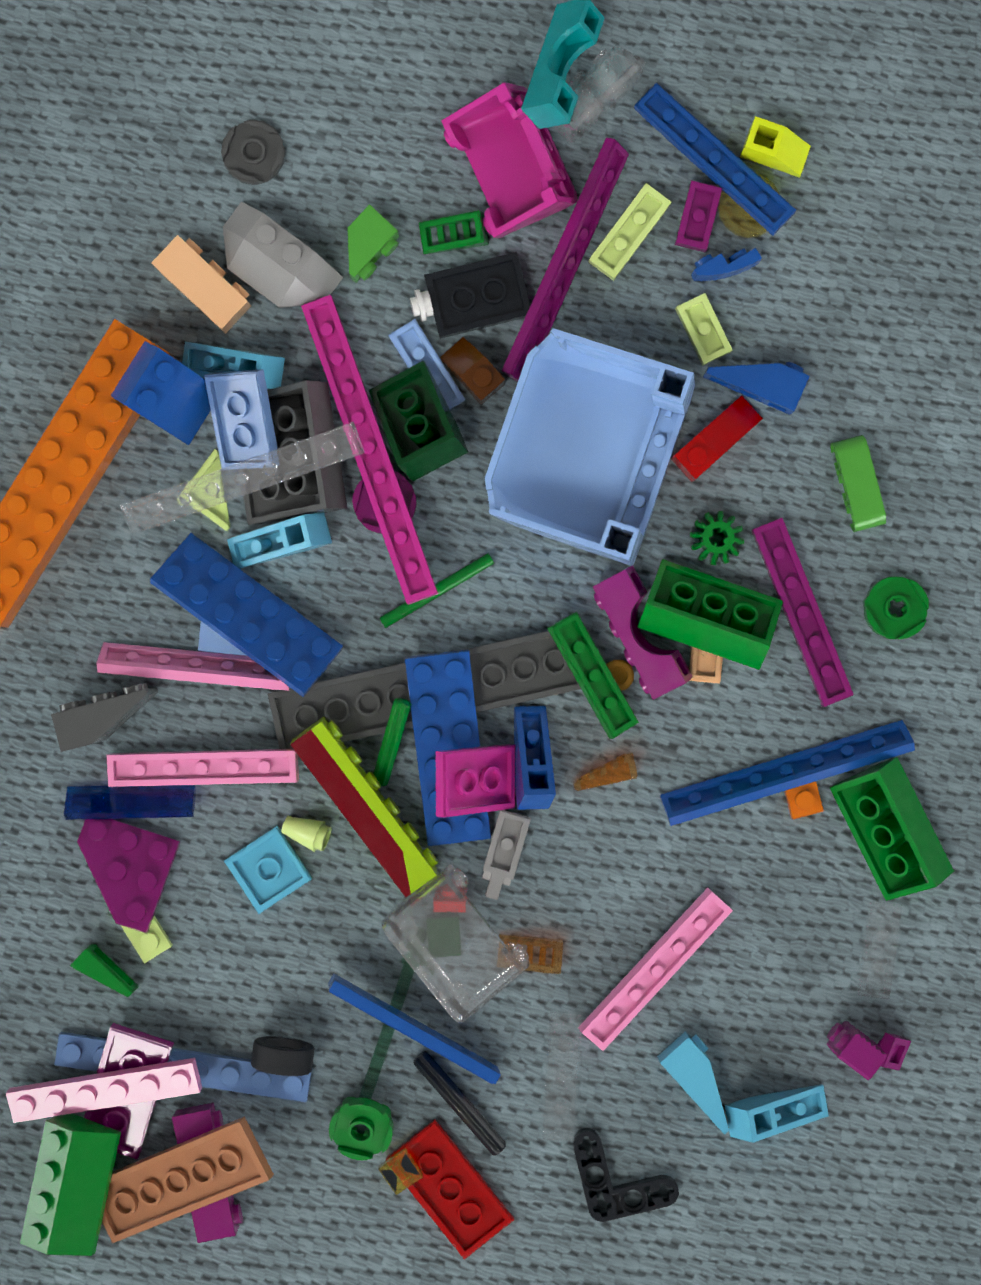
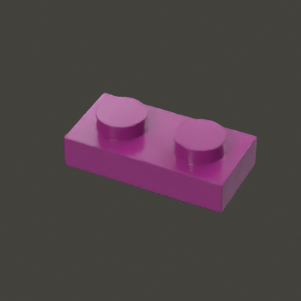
(698, 216)

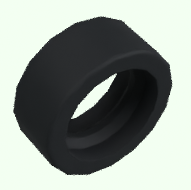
(282, 1056)

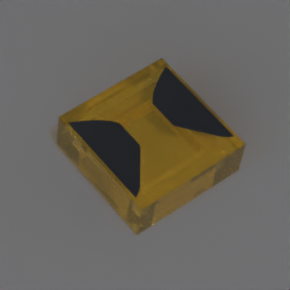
(400, 1171)

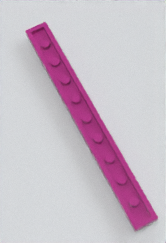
(375, 463)

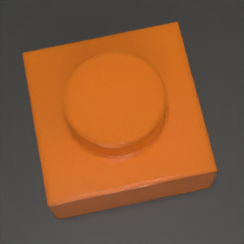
(804, 800)

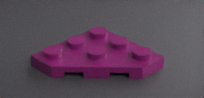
(128, 868)

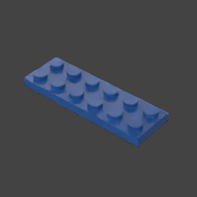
(246, 614)
(443, 720)

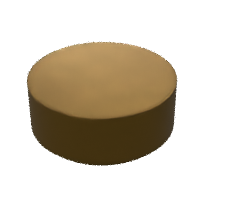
(622, 673)

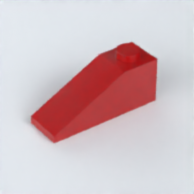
(716, 438)

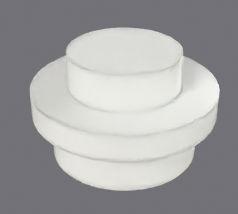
(421, 305)

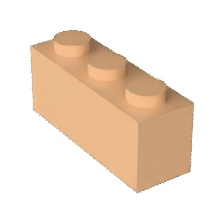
(202, 283)

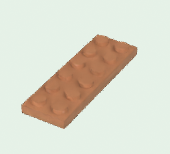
(184, 1179)

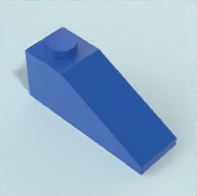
(770, 384)
(533, 758)

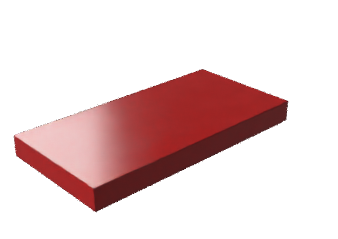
(454, 1191)

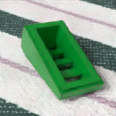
(455, 244)
(103, 969)

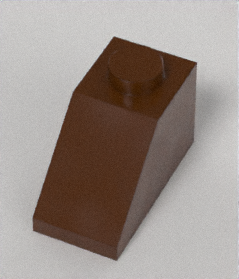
(473, 370)

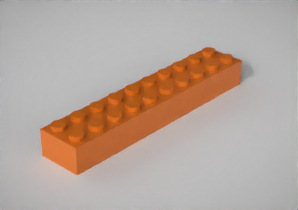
(64, 468)

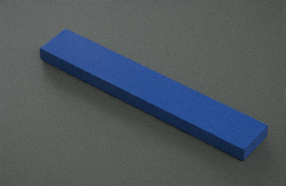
(714, 159)
(413, 1029)

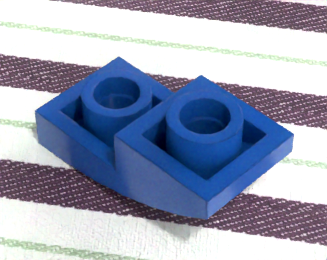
(718, 268)

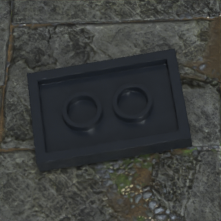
(478, 295)

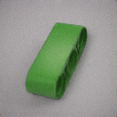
(860, 483)

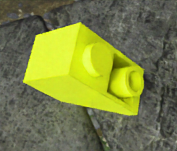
(775, 147)

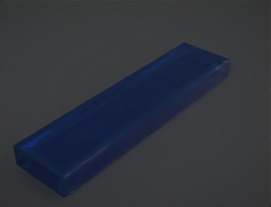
(129, 802)

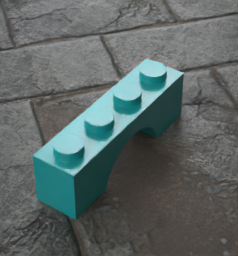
(570, 33)

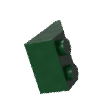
(417, 422)

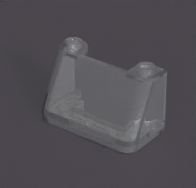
(453, 945)

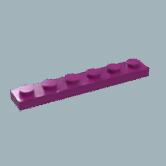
(802, 612)

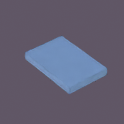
(240, 415)

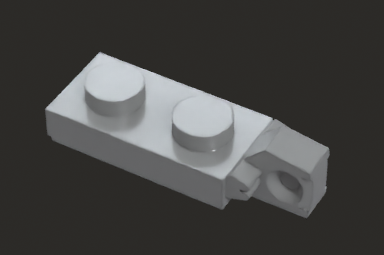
(504, 851)

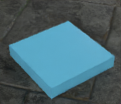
(268, 869)

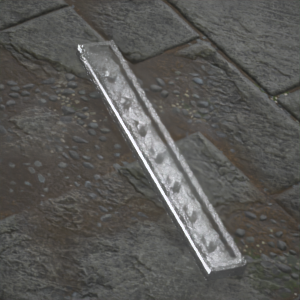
(243, 478)

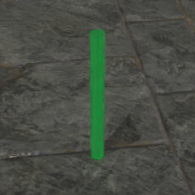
(442, 587)

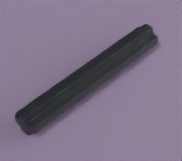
(459, 1103)

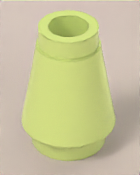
(308, 832)

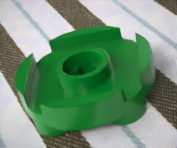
(913, 612)
(365, 1112)

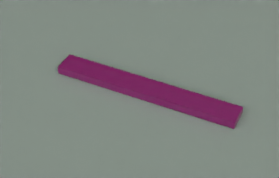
(567, 255)

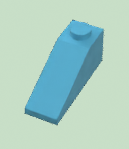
(213, 359)
(280, 540)
(693, 1071)
(775, 1112)

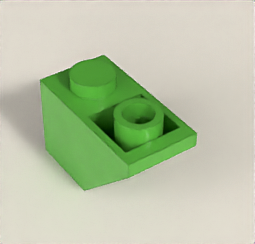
(368, 240)

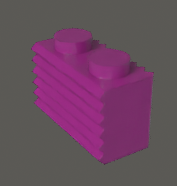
(855, 1049)

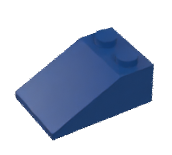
(164, 392)

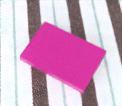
(475, 780)

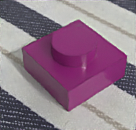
(895, 1050)

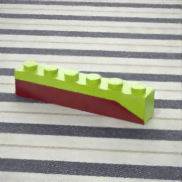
(364, 806)

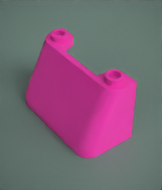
(511, 160)

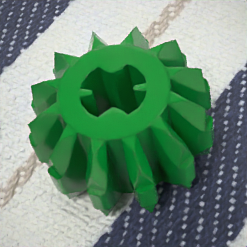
(706, 533)

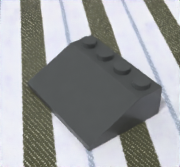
(297, 414)

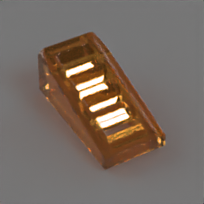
(614, 771)
(543, 943)

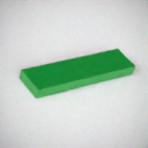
(593, 675)

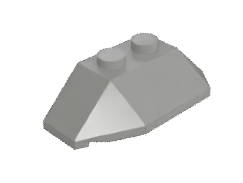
(275, 260)

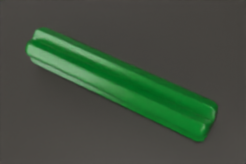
(391, 740)

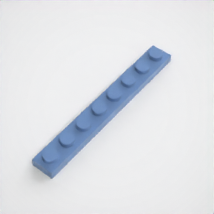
(214, 1070)

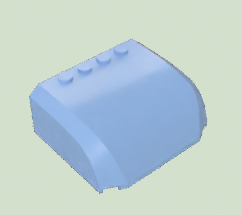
(587, 444)

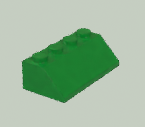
(711, 614)
(892, 830)
(70, 1186)

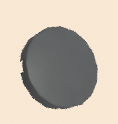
(262, 157)

